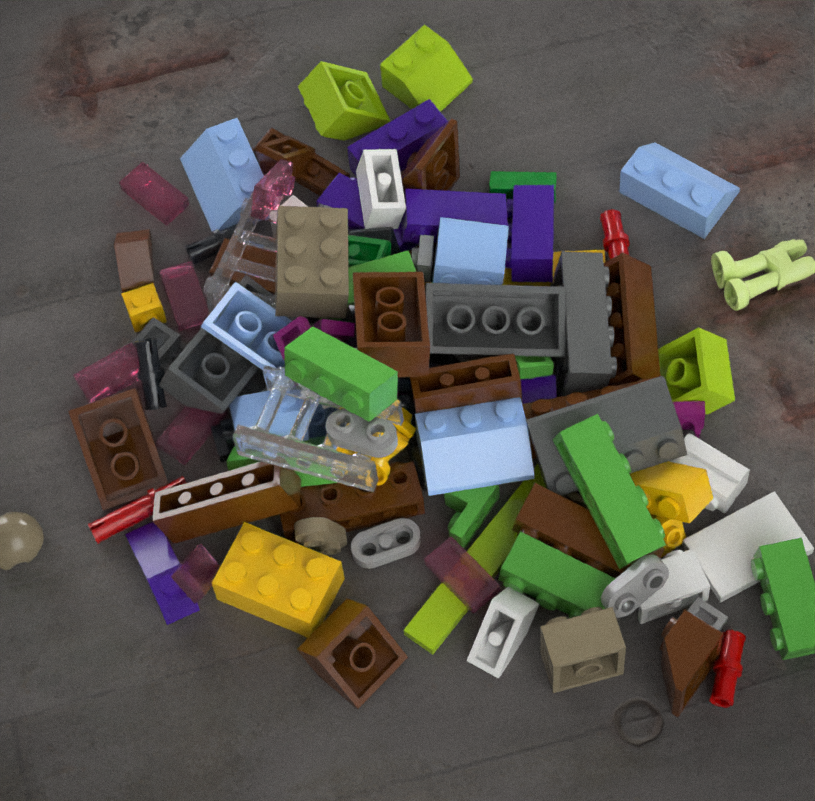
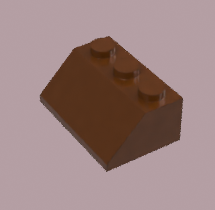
(393, 320)

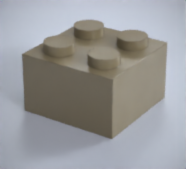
(582, 649)

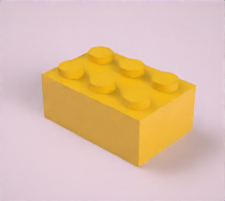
(278, 580)

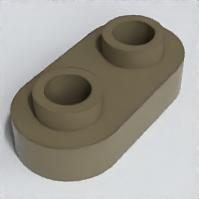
(321, 535)

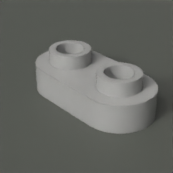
(359, 432)
(384, 541)
(635, 585)

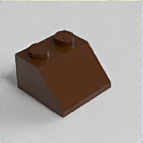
(352, 652)
(687, 657)

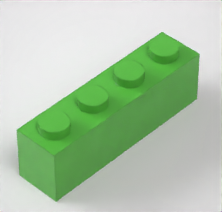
(609, 490)

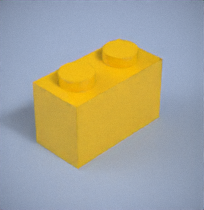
(674, 490)

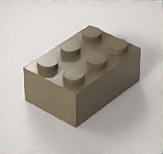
(311, 262)

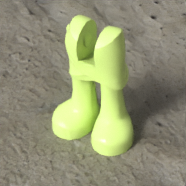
(774, 261)

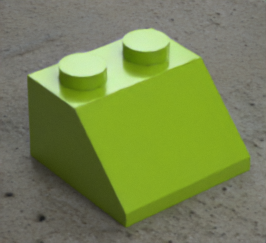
(425, 70)
(342, 101)
(698, 369)

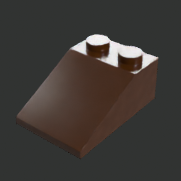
(436, 163)
(119, 448)

